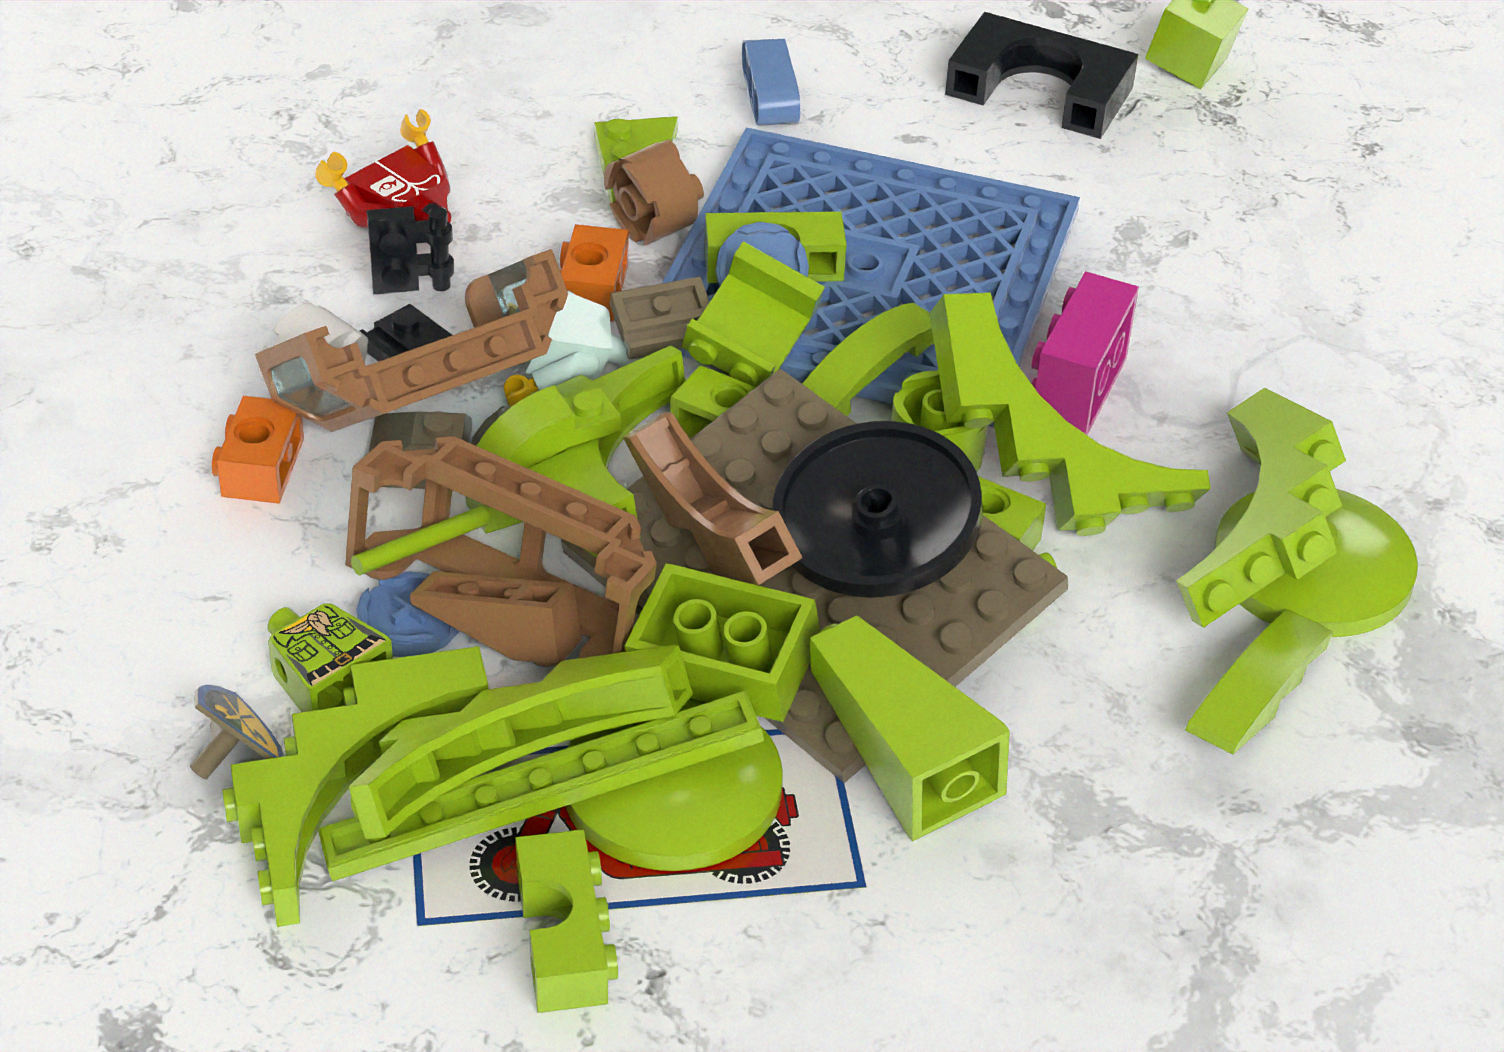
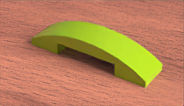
(869, 353)

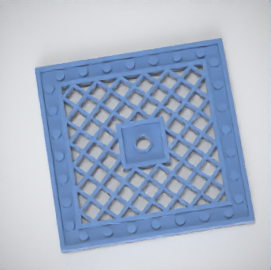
(1033, 218)

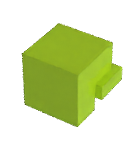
(1196, 38)

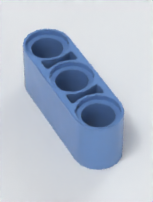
(770, 81)

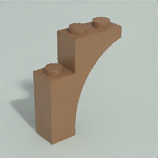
(731, 531)

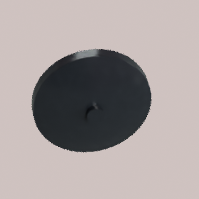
(880, 508)

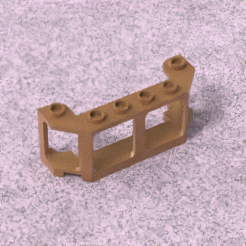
(525, 495)

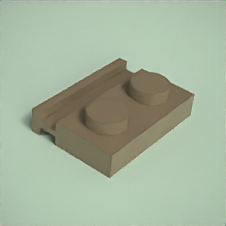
(657, 314)

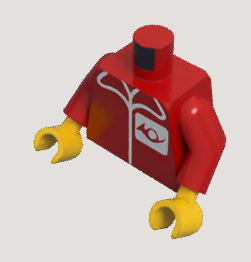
(395, 181)

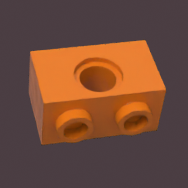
(595, 263)
(258, 451)

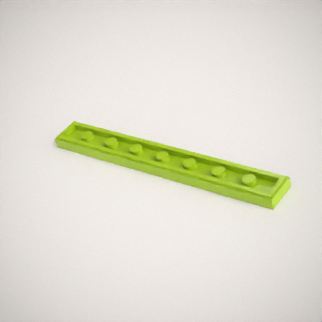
(549, 783)

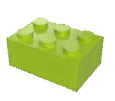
(731, 636)

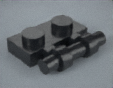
(394, 249)

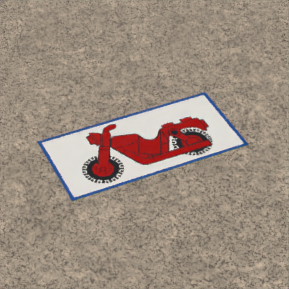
(801, 852)

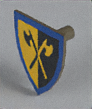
(231, 722)

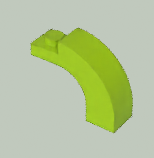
(543, 428)

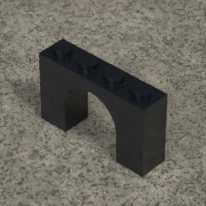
(1005, 47)

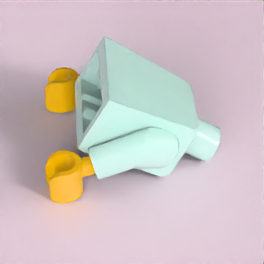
(578, 346)

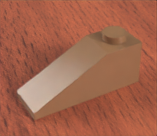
(510, 615)

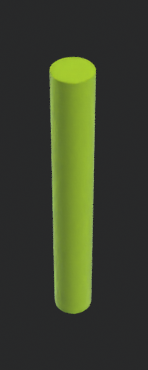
(420, 540)

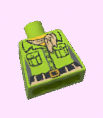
(316, 650)

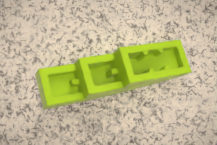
(1258, 681)

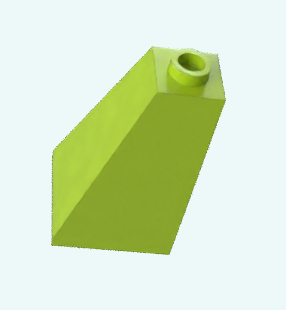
(915, 731)

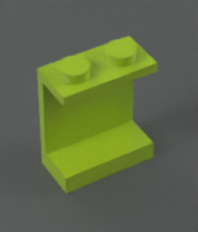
(753, 317)

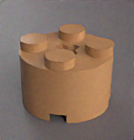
(653, 192)

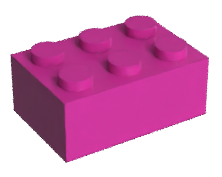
(1085, 348)

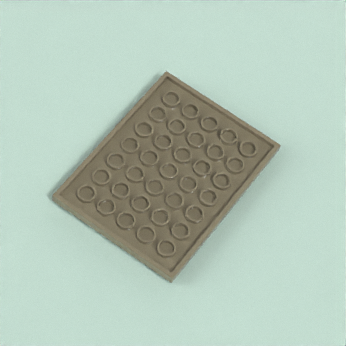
(943, 625)

